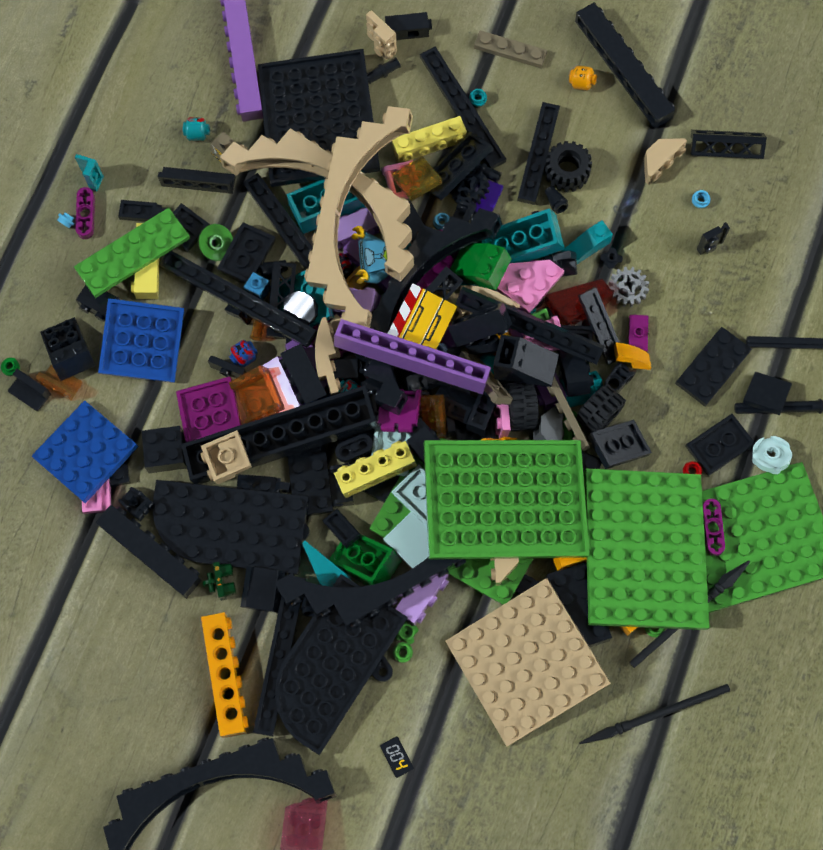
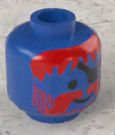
(243, 353)

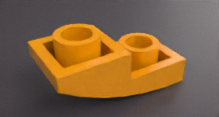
(637, 357)

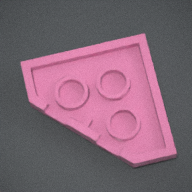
(529, 282)

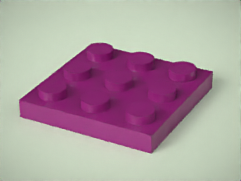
(208, 409)

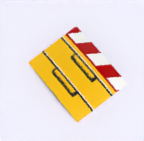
(422, 317)

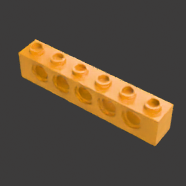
(211, 625)

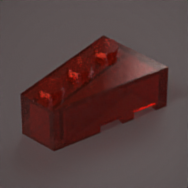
(567, 305)

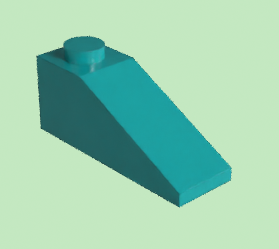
(590, 241)
(325, 570)

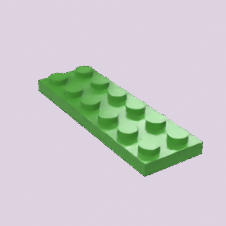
(131, 252)

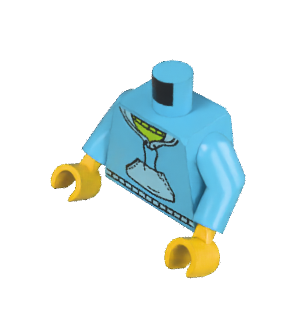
(372, 257)

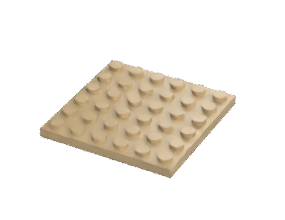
(527, 662)

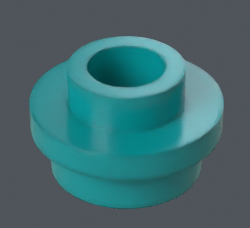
(478, 93)

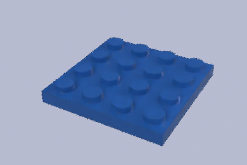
(141, 340)
(85, 451)

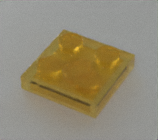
(417, 178)

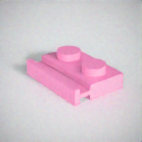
(99, 501)

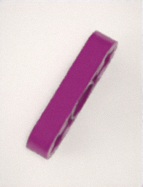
(80, 206)
(719, 541)

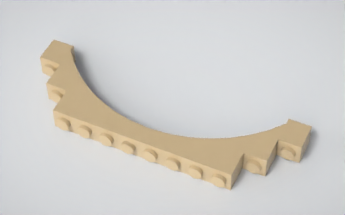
(300, 153)
(347, 161)

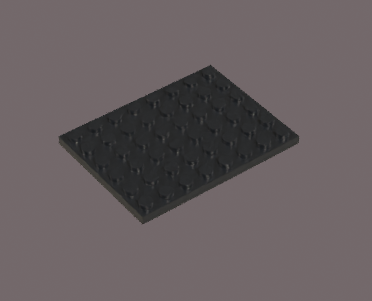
(320, 99)

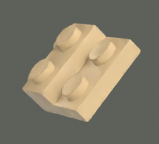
(382, 35)
(225, 457)

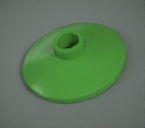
(220, 235)

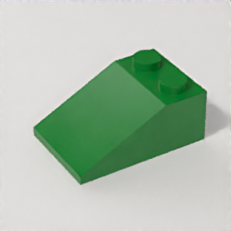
(481, 264)
(366, 560)

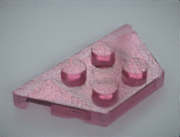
(304, 825)

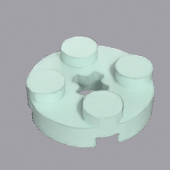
(772, 464)

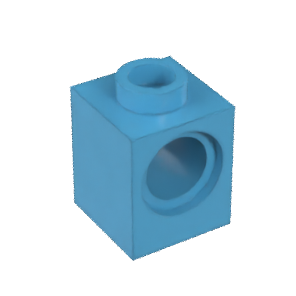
(257, 286)

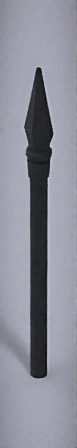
(726, 581)
(627, 725)

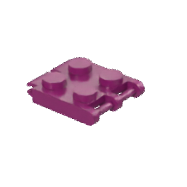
(408, 417)

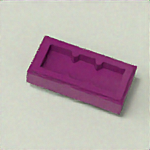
(638, 331)

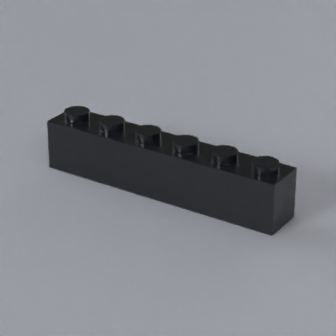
(148, 551)

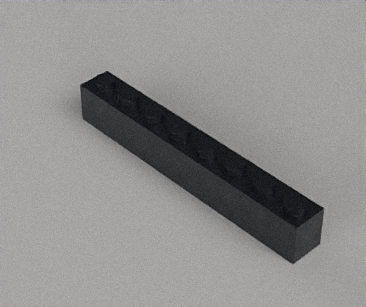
(625, 65)

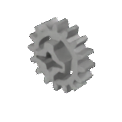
(634, 281)

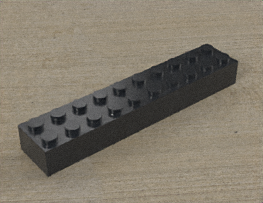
(292, 430)

